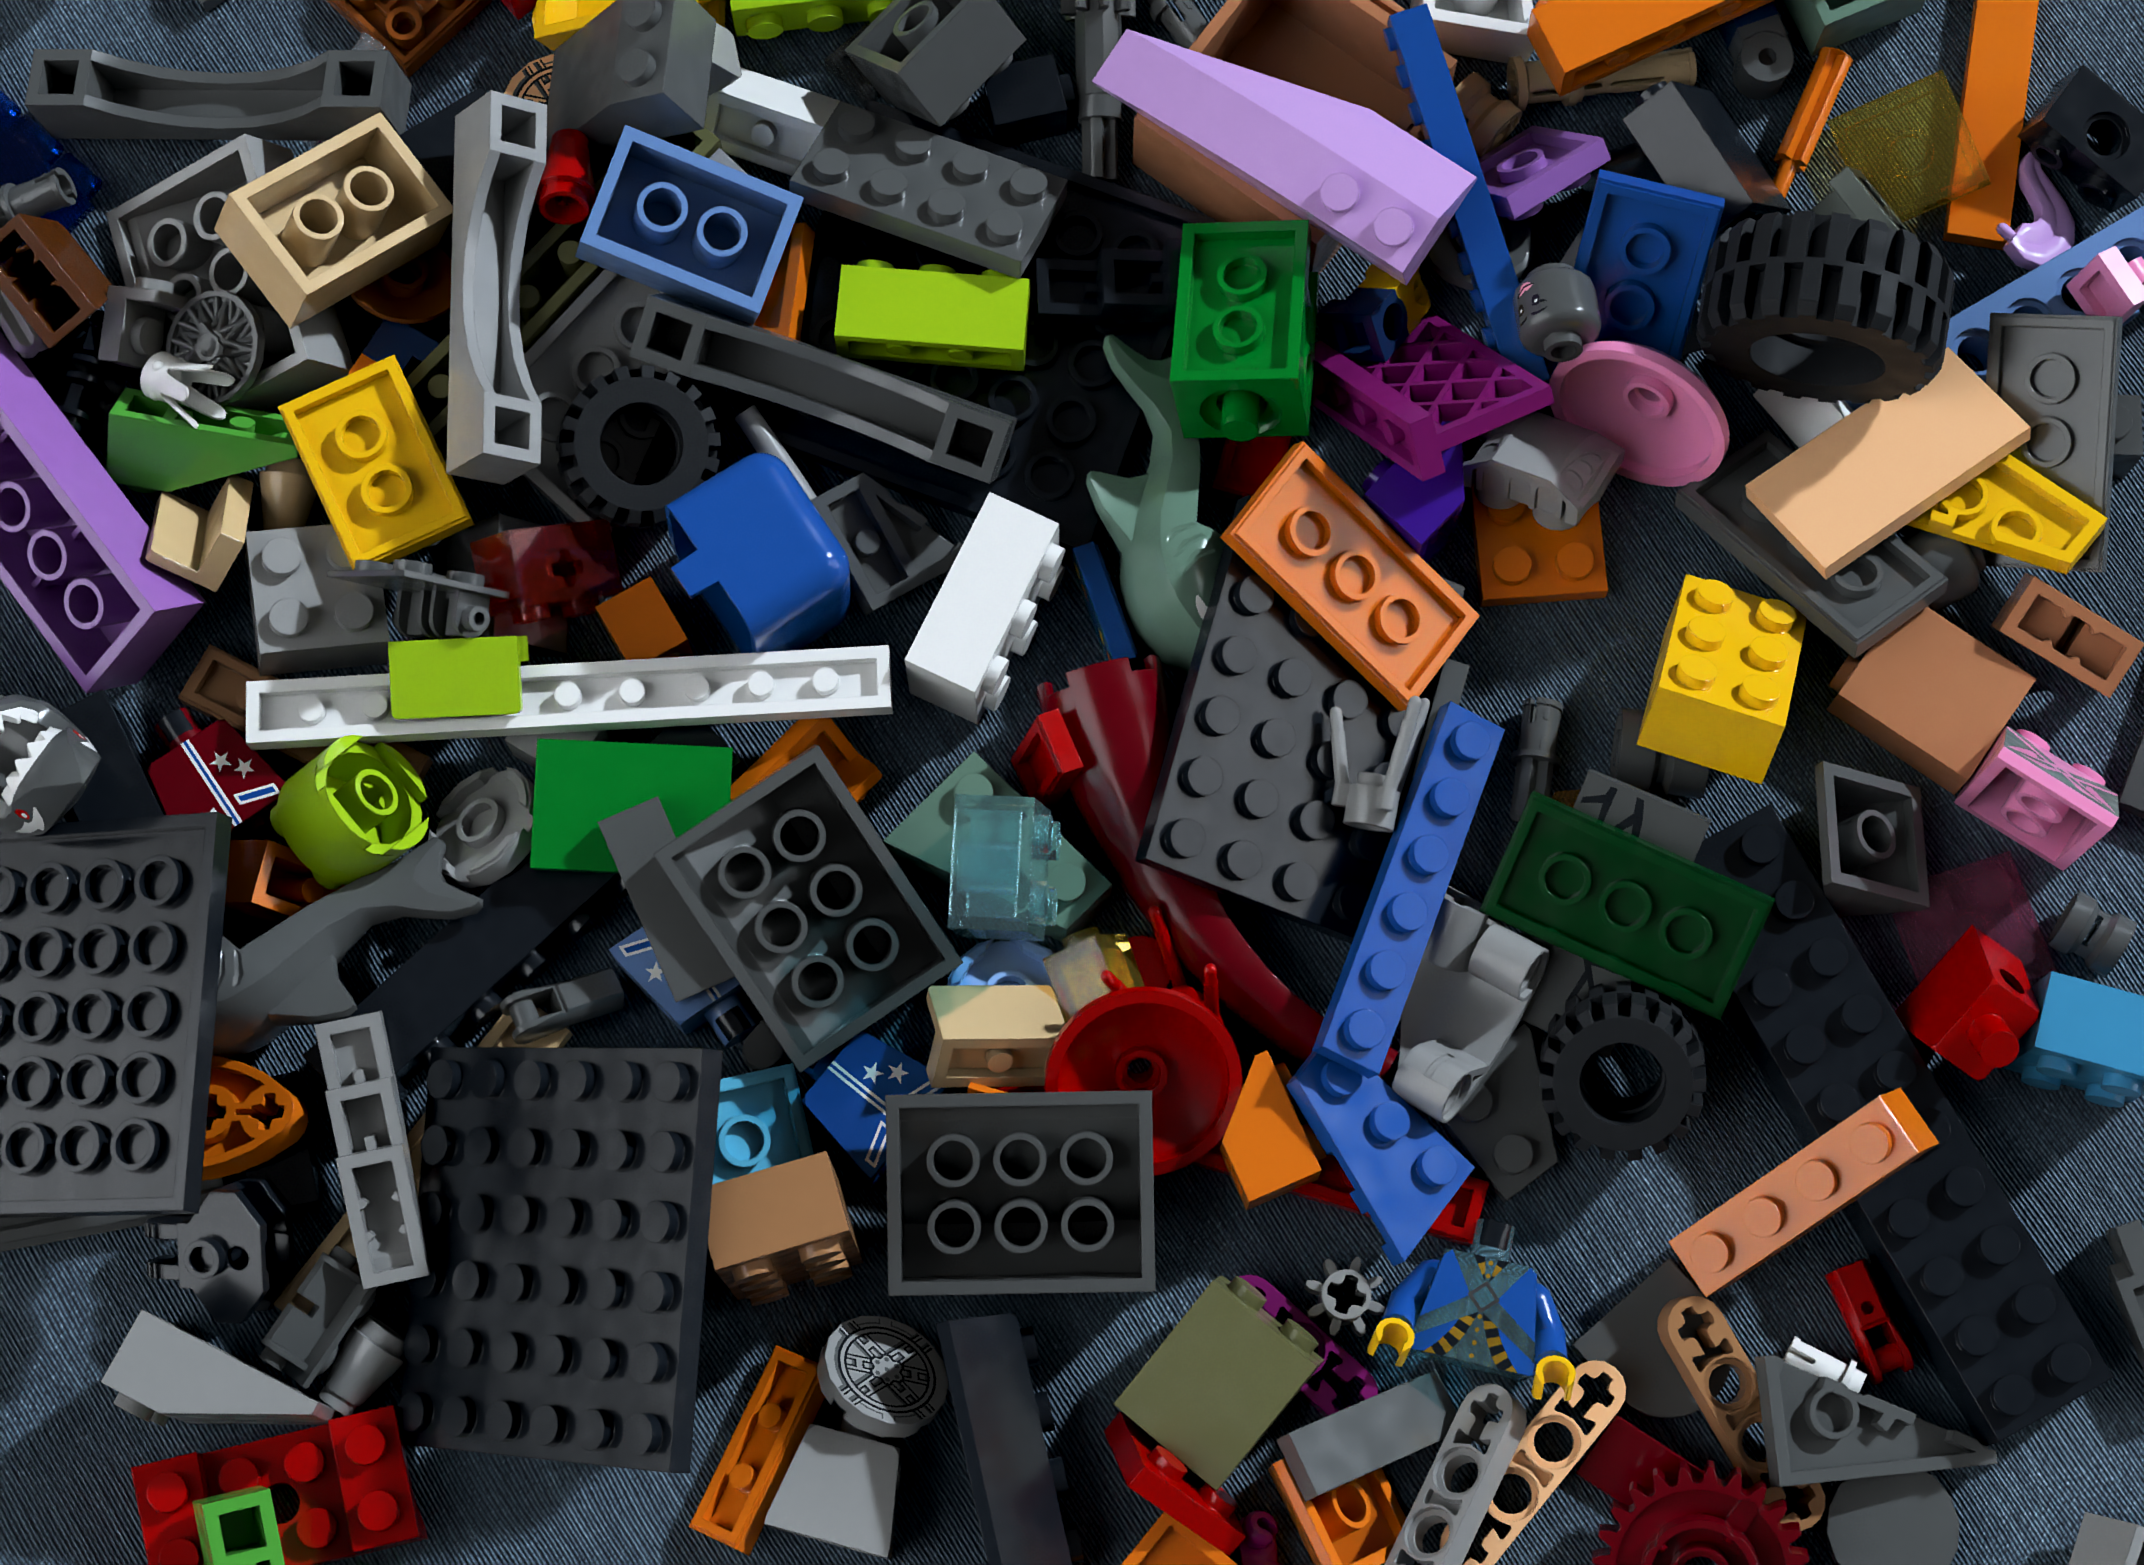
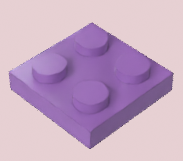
(1539, 166)

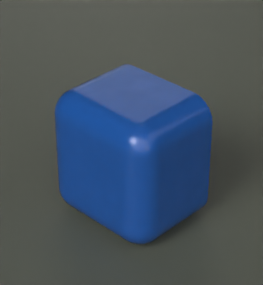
(760, 556)

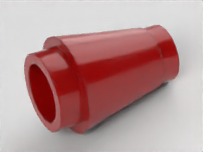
(567, 182)

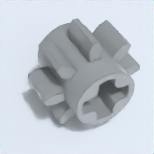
(1361, 1292)

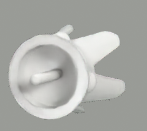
(171, 381)

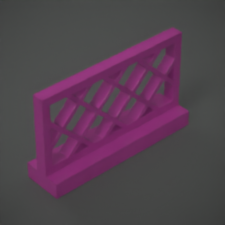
(1379, 397)

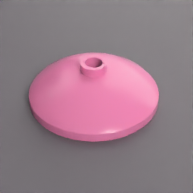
(1648, 407)

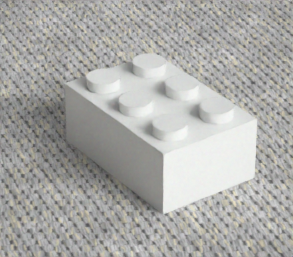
(986, 609)

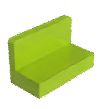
(456, 676)

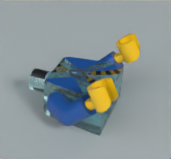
(1479, 1314)

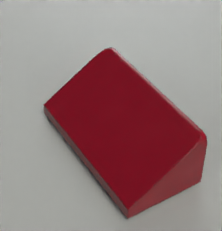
(1627, 1455)

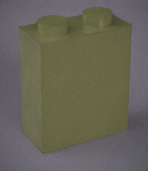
(1220, 1379)

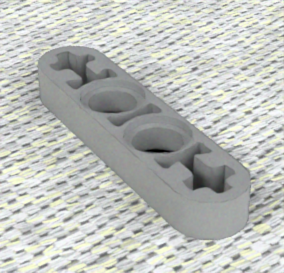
(1465, 1509)

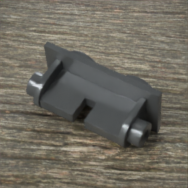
(309, 1343)

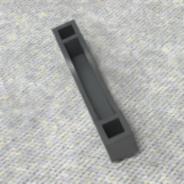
(119, 98)
(823, 384)

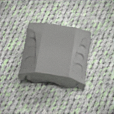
(1545, 465)

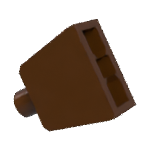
(49, 277)

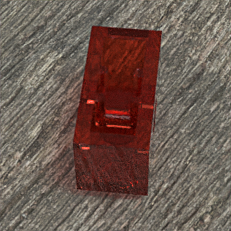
(549, 569)

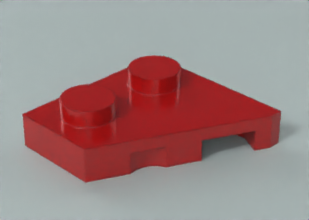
(1173, 1487)

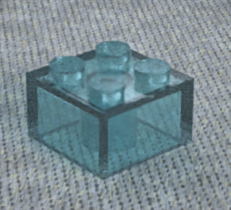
(1002, 868)

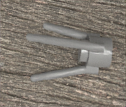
(1375, 797)

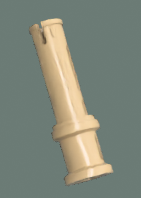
(1531, 84)

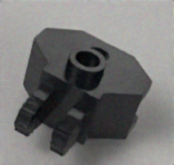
(225, 1250)

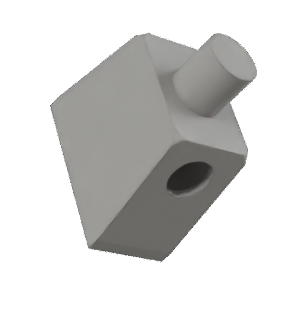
(841, 1490)

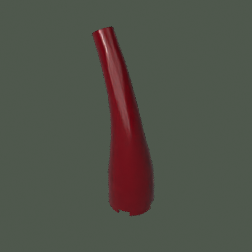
(1122, 734)

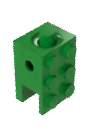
(1245, 330)

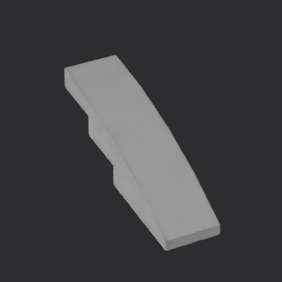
(372, 1150)

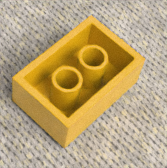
(1723, 679)

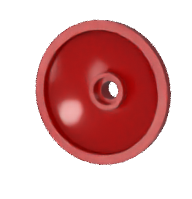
(1191, 1072)

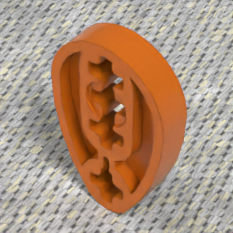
(240, 1138)

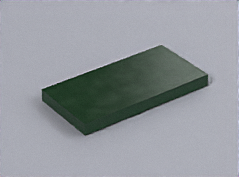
(1626, 905)

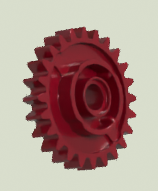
(1699, 1519)

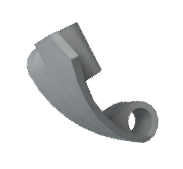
(1463, 1005)

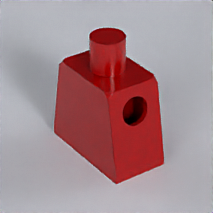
(1973, 1005)

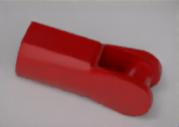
(1862, 1310)

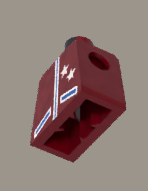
(213, 774)

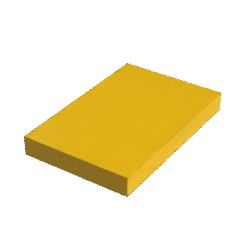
(375, 464)

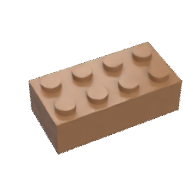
(782, 1229)

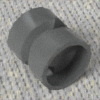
(1647, 767)

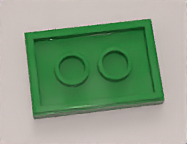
(597, 779)

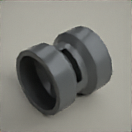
(2104, 941)

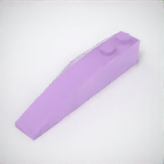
(1297, 146)

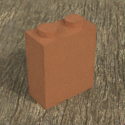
(1930, 697)

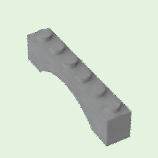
(490, 392)

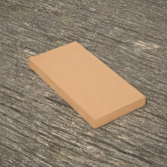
(1886, 466)

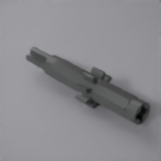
(1097, 111)

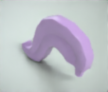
(2052, 226)

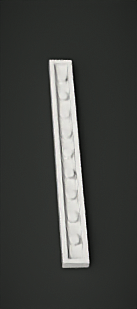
(588, 698)

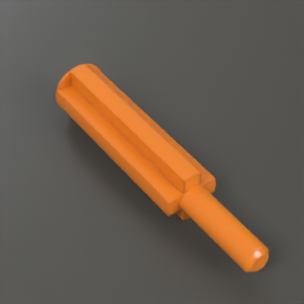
(1810, 115)

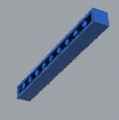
(1475, 221)

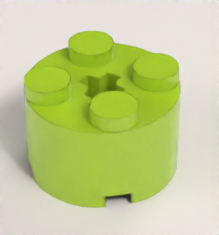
(351, 811)

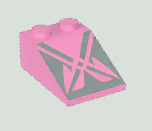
(2039, 798)

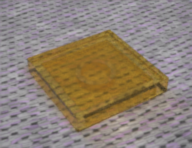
(1912, 147)

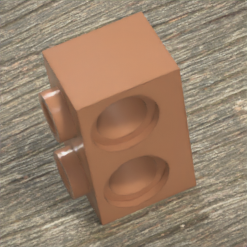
(2067, 634)

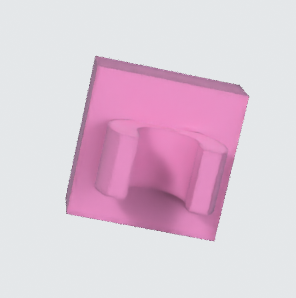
(2109, 285)

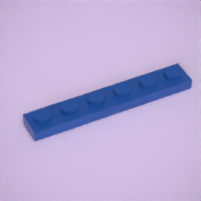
(1408, 891)

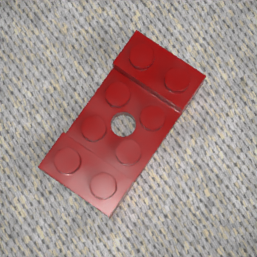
(347, 1479)

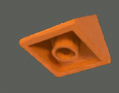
(1346, 1524)

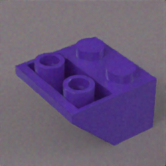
(1418, 510)

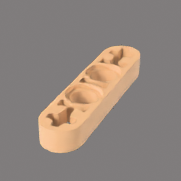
(1546, 1475)

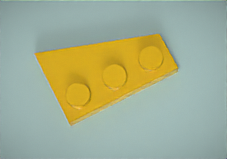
(2017, 516)

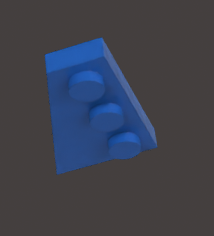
(1386, 1149)

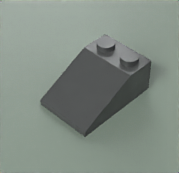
(634, 68)

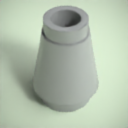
(362, 1365)

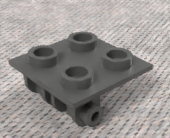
(428, 601)

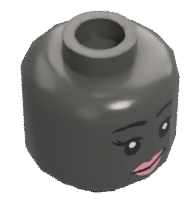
(1556, 312)

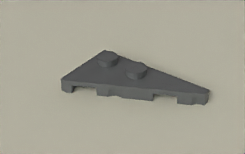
(1830, 1433)

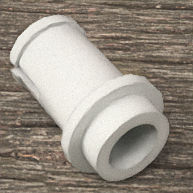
(1824, 1365)

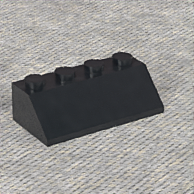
(1004, 1441)

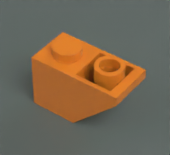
(1265, 1141)

